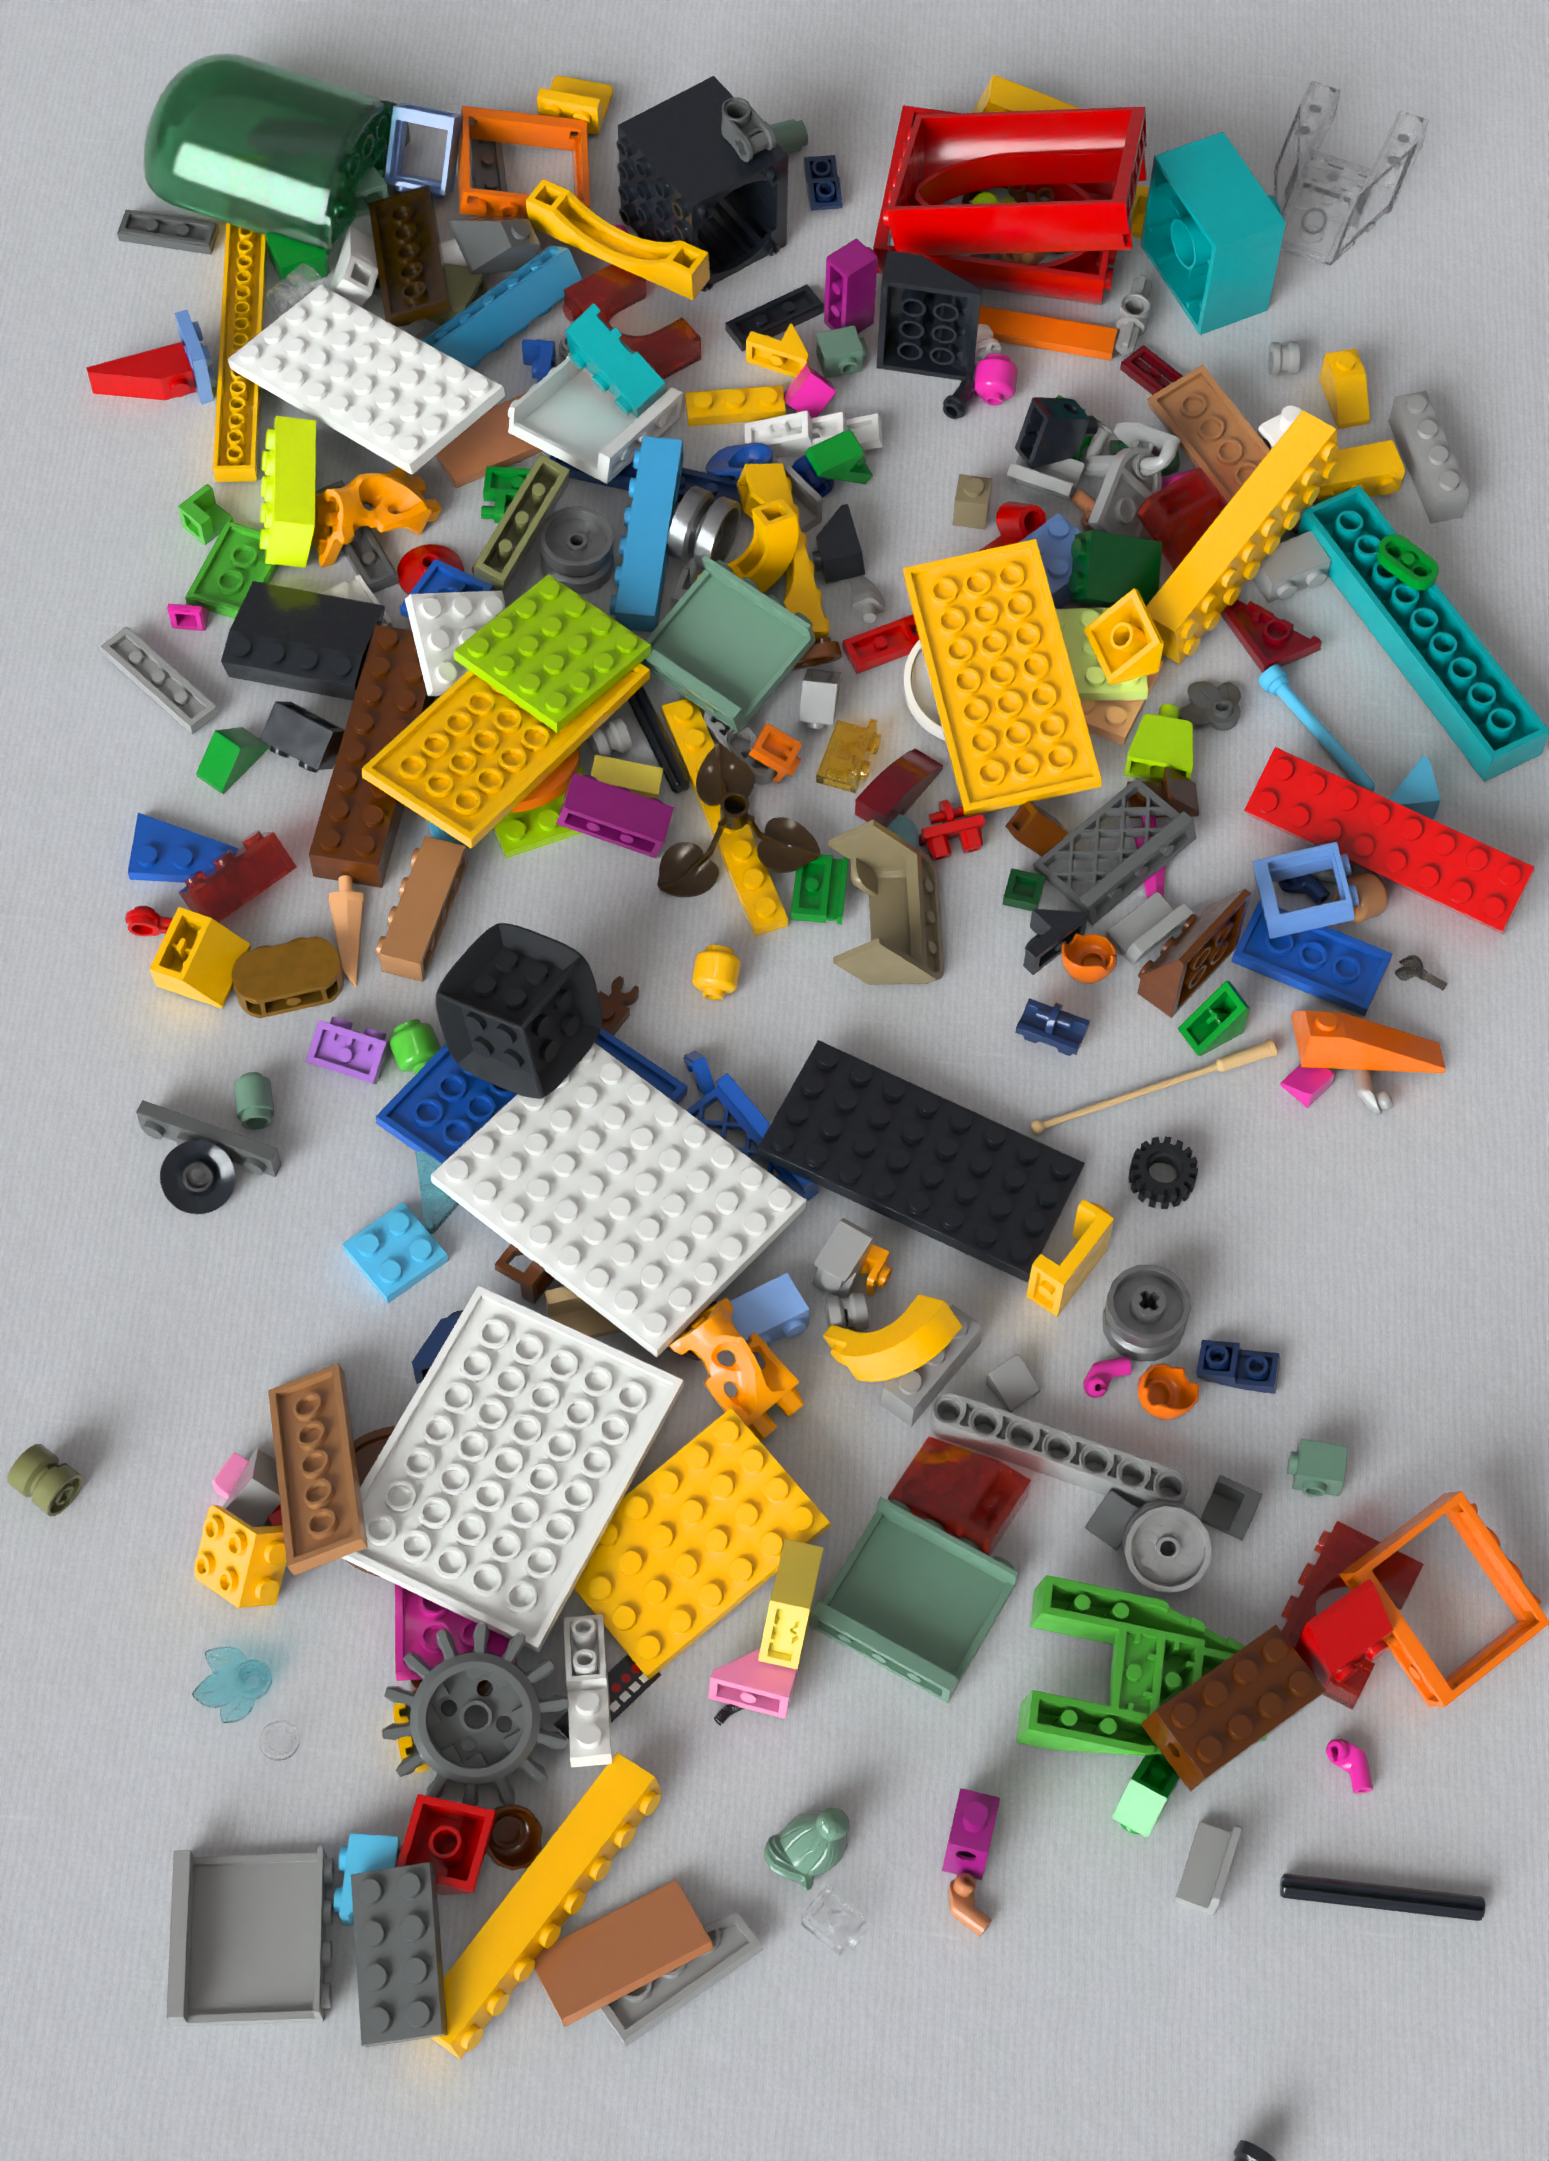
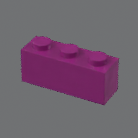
(850, 287)
(615, 815)

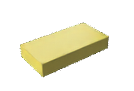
(636, 777)

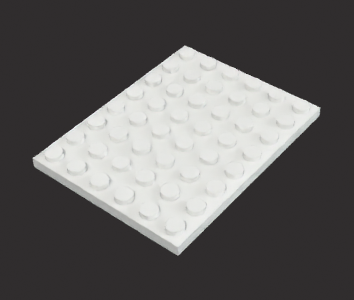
(621, 1197)
(509, 1466)

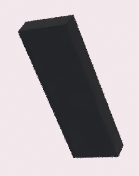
(776, 315)

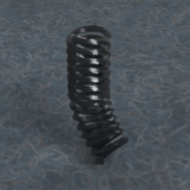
(726, 1713)

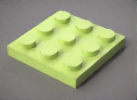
(1086, 669)

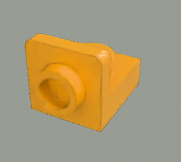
(878, 1269)

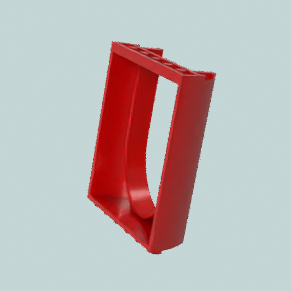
(997, 149)
(1072, 278)

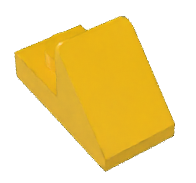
(780, 356)

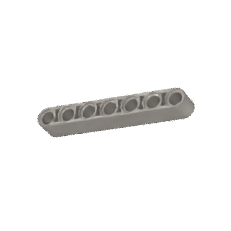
(1046, 1438)

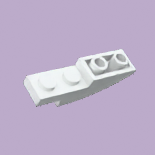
(587, 1691)

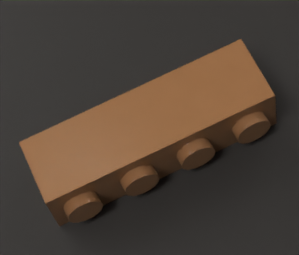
(422, 908)

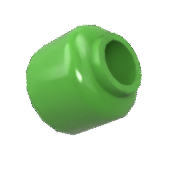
(413, 1045)

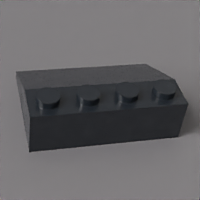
(926, 319)
(300, 640)

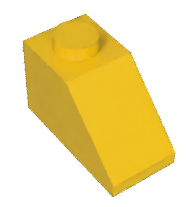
(1345, 388)

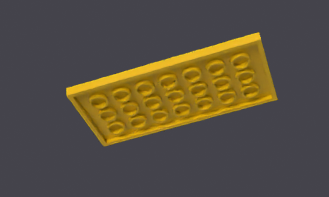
(1001, 678)
(482, 754)

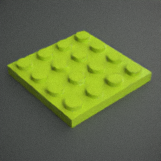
(552, 652)

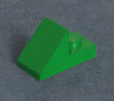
(840, 459)

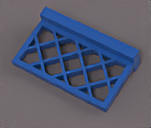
(751, 1123)

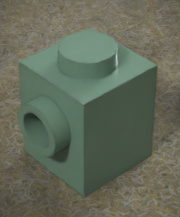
(840, 351)
(1318, 1468)

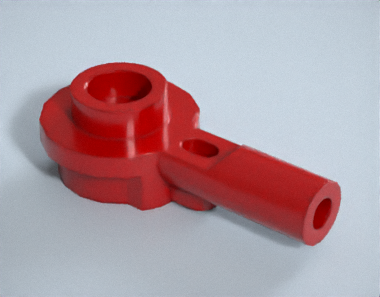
(146, 922)

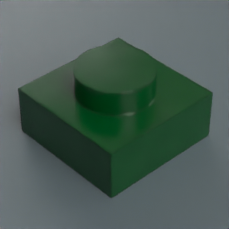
(1024, 890)

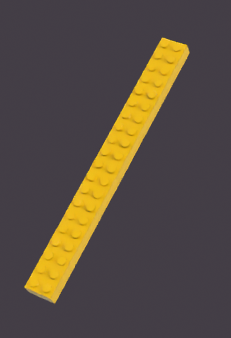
(241, 320)

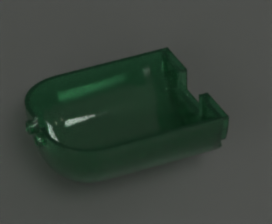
(265, 147)

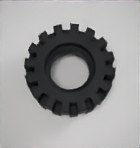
(1160, 1191)

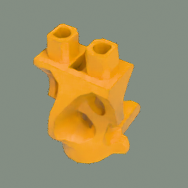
(385, 494)
(756, 1387)

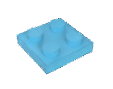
(395, 1252)

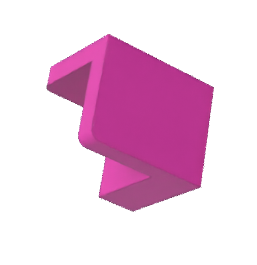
(809, 392)

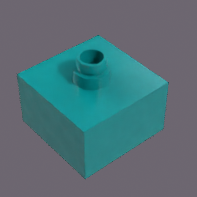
(1212, 232)

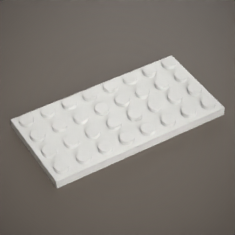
(366, 378)

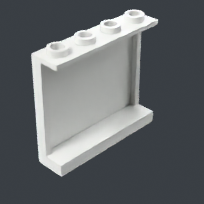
(583, 424)

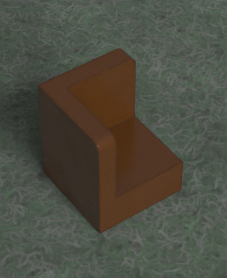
(1036, 828)

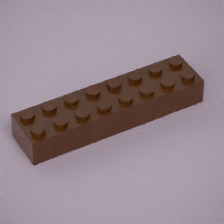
(357, 817)

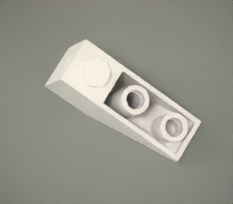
(356, 268)

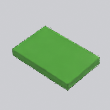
(230, 571)

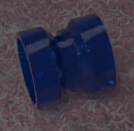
(804, 468)

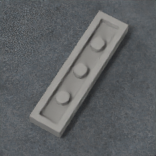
(159, 680)

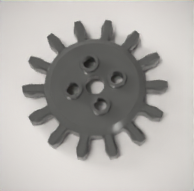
(440, 1735)

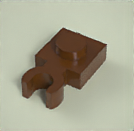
(614, 1006)

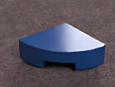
(697, 1063)

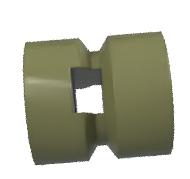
(40, 1476)

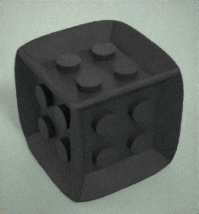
(519, 1010)

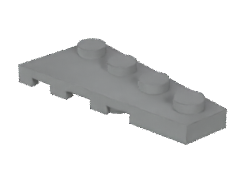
(652, 2003)

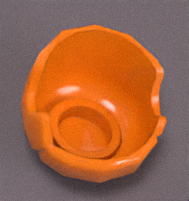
(1089, 958)
(1166, 1392)

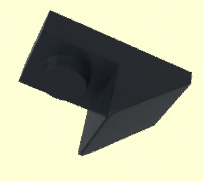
(1052, 930)

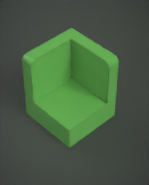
(202, 515)

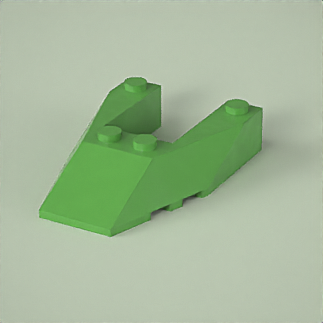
(1152, 1662)

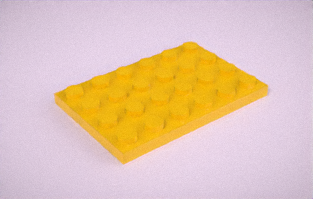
(695, 1542)

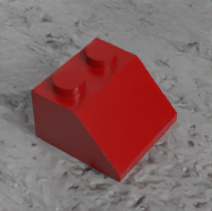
(1345, 1635)
(451, 1838)

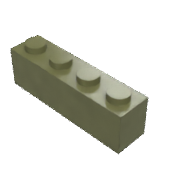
(521, 523)

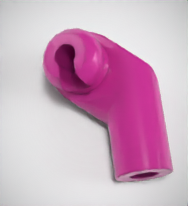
(1101, 1374)
(1352, 1761)

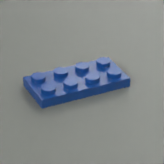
(1315, 962)

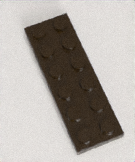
(409, 257)

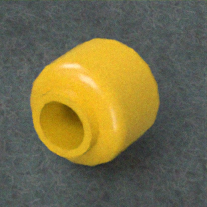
(716, 972)

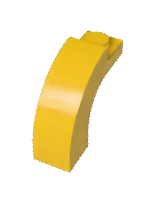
(771, 546)
(899, 1347)

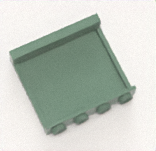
(727, 645)
(915, 1599)

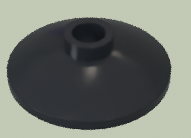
(191, 1195)

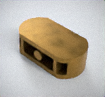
(287, 977)

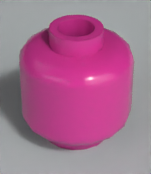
(995, 379)

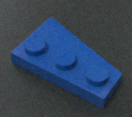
(170, 852)

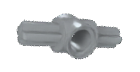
(1133, 315)

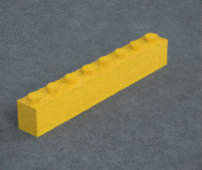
(544, 1899)

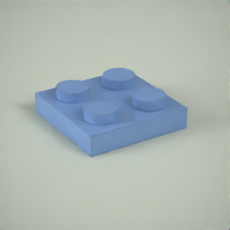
(197, 354)

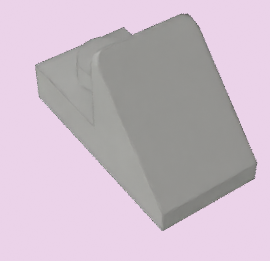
(842, 1258)

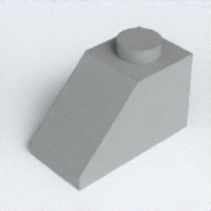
(819, 698)

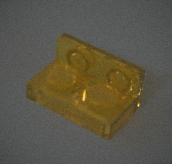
(847, 755)

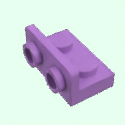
(348, 1051)

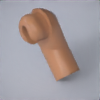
(1086, 504)
(963, 1904)

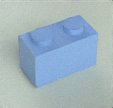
(771, 1311)

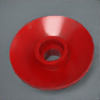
(415, 563)

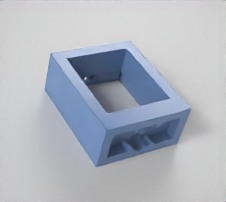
(449, 121)
(1299, 864)

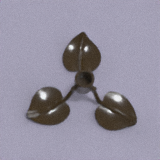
(728, 783)

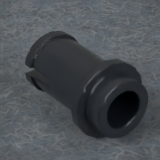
(956, 404)

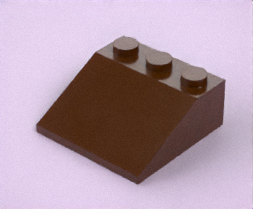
(1194, 954)

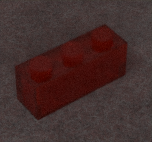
(237, 876)

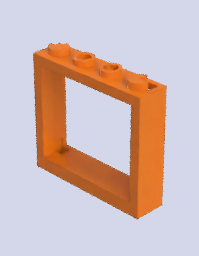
(520, 130)
(1502, 1573)

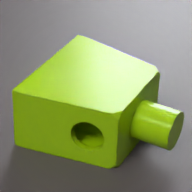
(1161, 743)

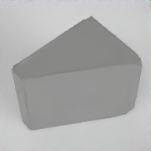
(1012, 1383)

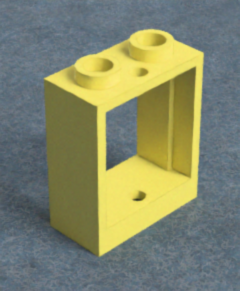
(790, 1604)

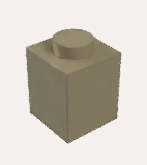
(972, 501)

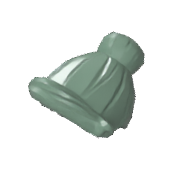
(808, 1845)

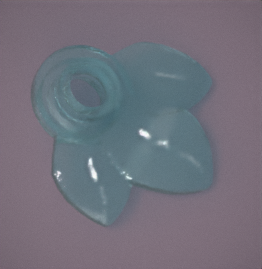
(227, 1684)

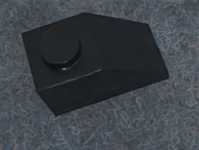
(839, 548)

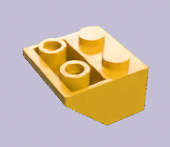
(197, 958)

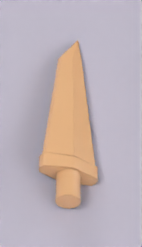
(347, 920)

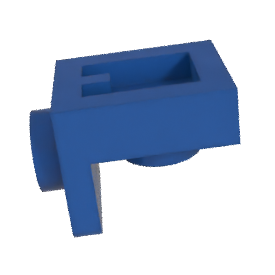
(540, 356)

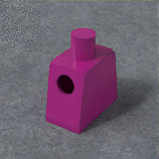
(971, 1832)

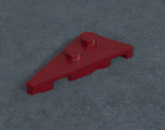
(1266, 636)

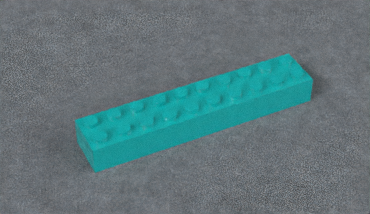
(1427, 640)

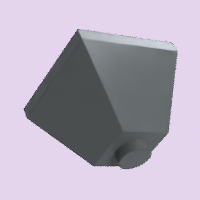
(495, 243)

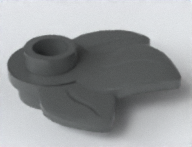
(1212, 705)

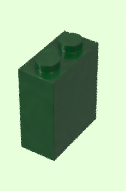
(1111, 566)

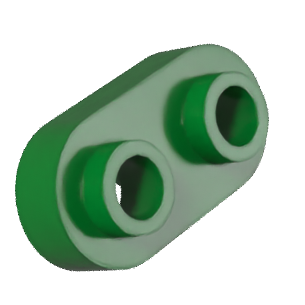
(1409, 562)

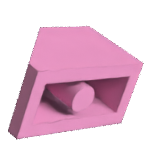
(754, 1685)

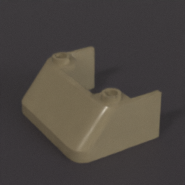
(902, 906)

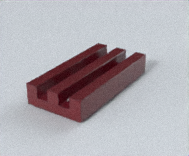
(1149, 377)

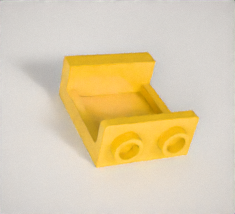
(1055, 1285)

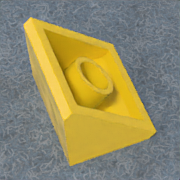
(1126, 640)

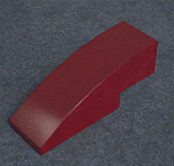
(897, 787)

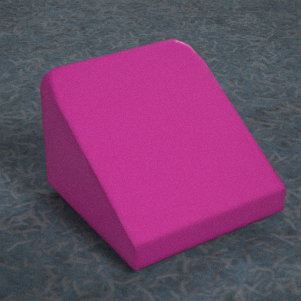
(188, 617)
(1307, 1083)

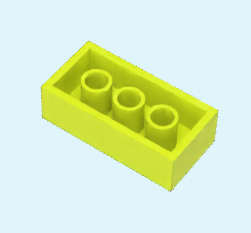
(288, 491)

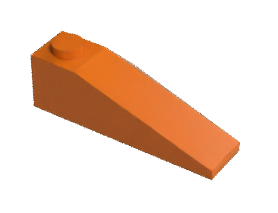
(1354, 1043)

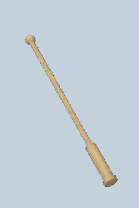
(1222, 1064)

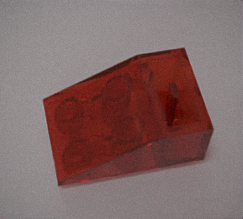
(1181, 514)
(962, 1492)

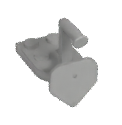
(1128, 475)

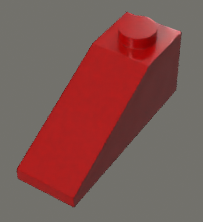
(147, 375)

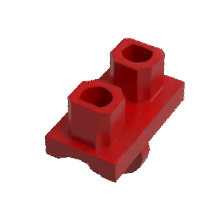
(937, 836)

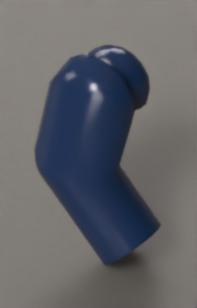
(1306, 884)

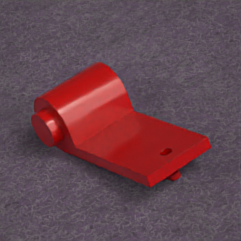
(1016, 522)

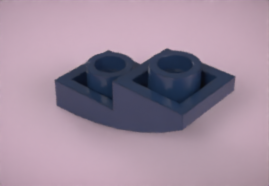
(822, 182)
(1238, 1368)

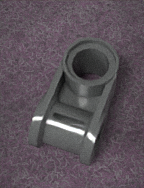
(745, 129)

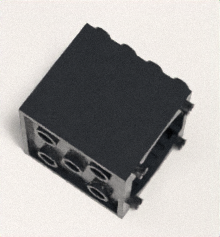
(695, 188)

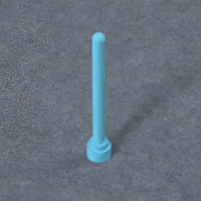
(1275, 681)

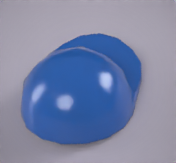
(733, 458)

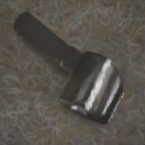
(1414, 968)

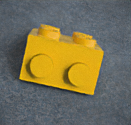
(576, 100)
(240, 1560)

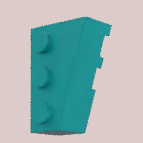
(613, 363)

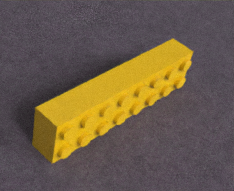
(1244, 535)

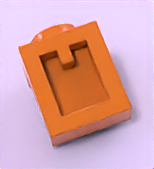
(776, 751)

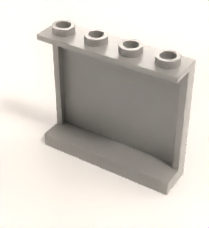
(249, 1939)

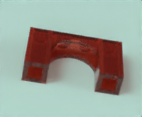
(617, 289)
(1337, 1553)

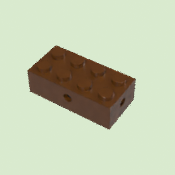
(1233, 1707)

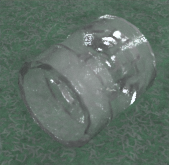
(293, 289)

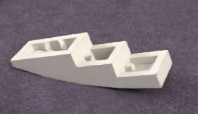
(798, 431)

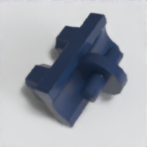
(1052, 1027)

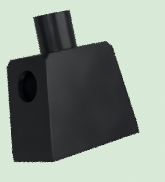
(1053, 431)

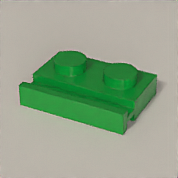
(820, 890)

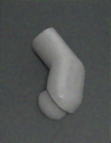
(1364, 1089)

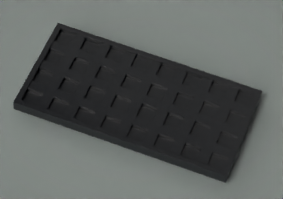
(921, 1160)

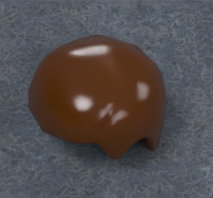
(514, 1837)

